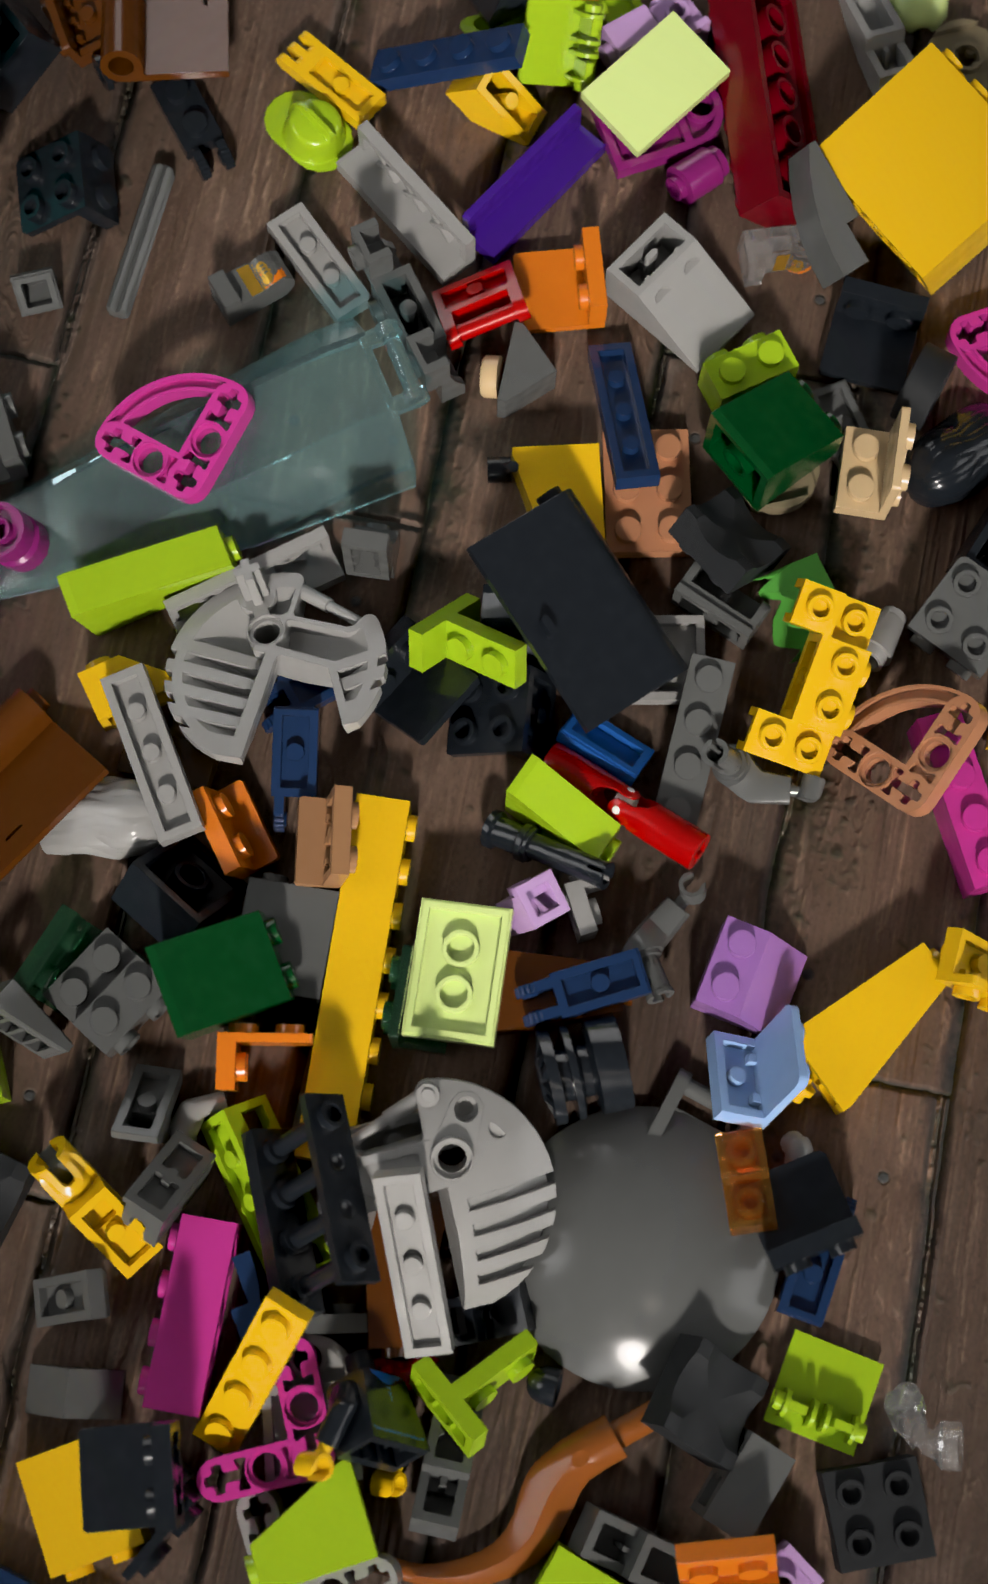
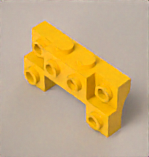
(824, 681)

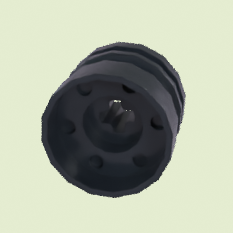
(584, 1069)

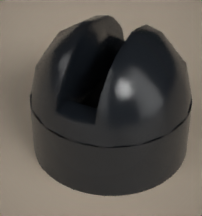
(545, 1385)

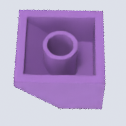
(748, 976)

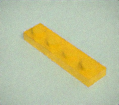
(253, 1371)

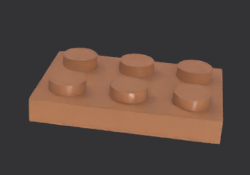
(641, 517)

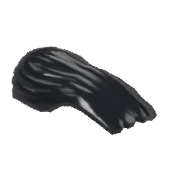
(950, 459)

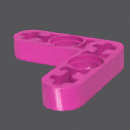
(284, 1450)

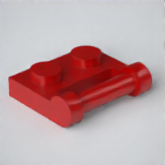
(477, 295)

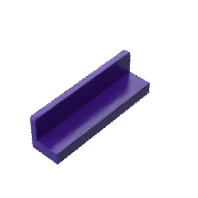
(532, 185)

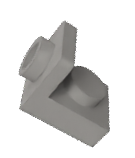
(584, 912)

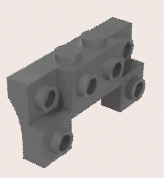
(401, 297)

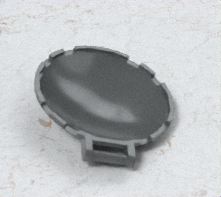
(643, 1246)

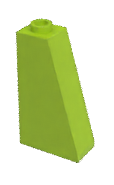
(138, 582)

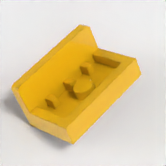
(965, 966)

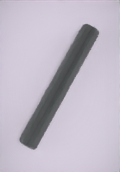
(140, 241)

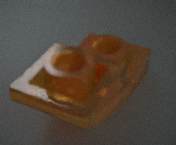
(746, 1181)

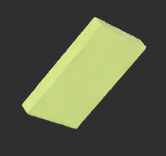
(655, 84)
(457, 972)

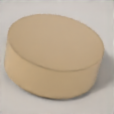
(491, 376)

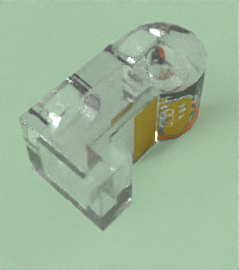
(771, 251)

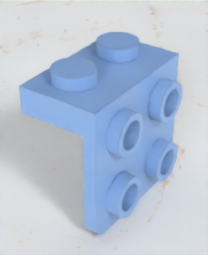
(759, 1075)

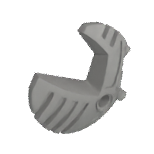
(251, 635)
(489, 1200)

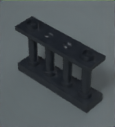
(281, 1210)

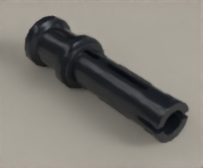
(529, 843)

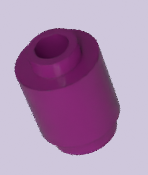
(697, 174)

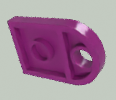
(677, 143)

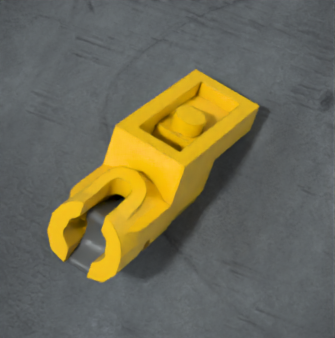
(91, 1205)

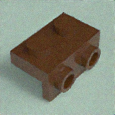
(76, 27)

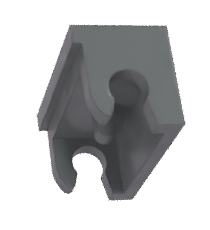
(730, 615)
(167, 1186)
(742, 1497)

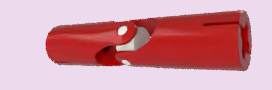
(640, 816)

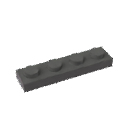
(695, 723)

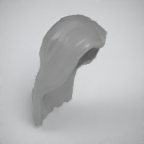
(105, 823)

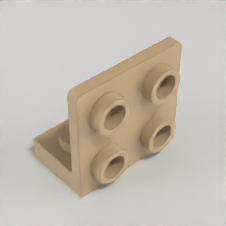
(874, 468)

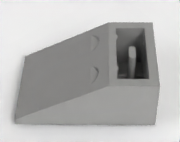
(677, 292)

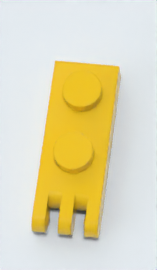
(332, 79)

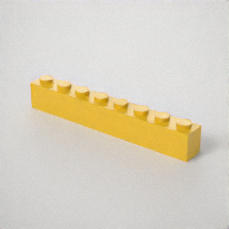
(361, 956)

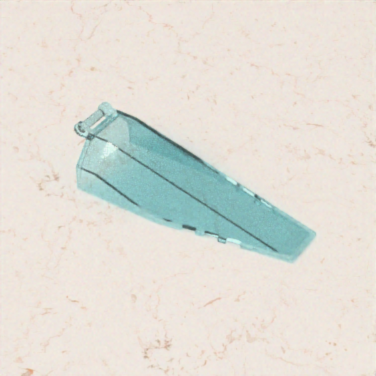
(314, 450)

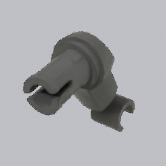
(757, 786)
(658, 930)

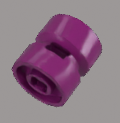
(22, 540)

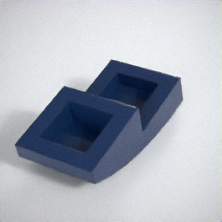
(252, 1284)

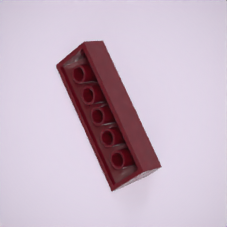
(763, 102)

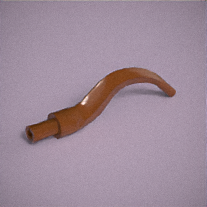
(542, 1504)

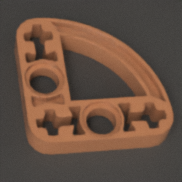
(917, 771)

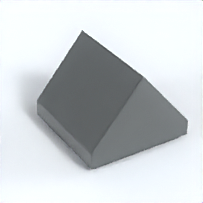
(37, 291)

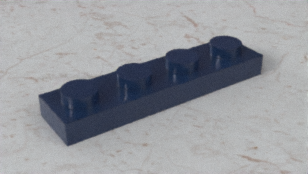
(450, 58)
(623, 416)

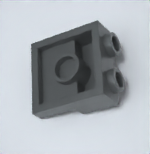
(108, 994)

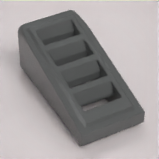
(28, 1023)

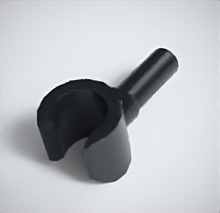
(501, 469)

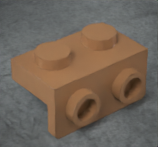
(324, 839)

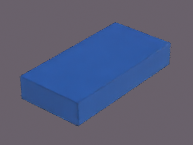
(607, 748)

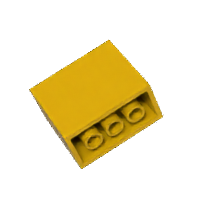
(920, 165)

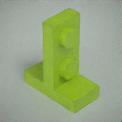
(459, 636)
(474, 1390)

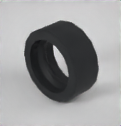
(925, 383)

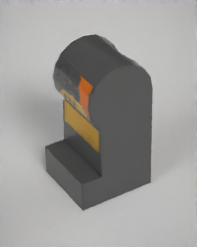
(250, 286)

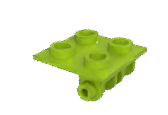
(562, 42)
(824, 1392)

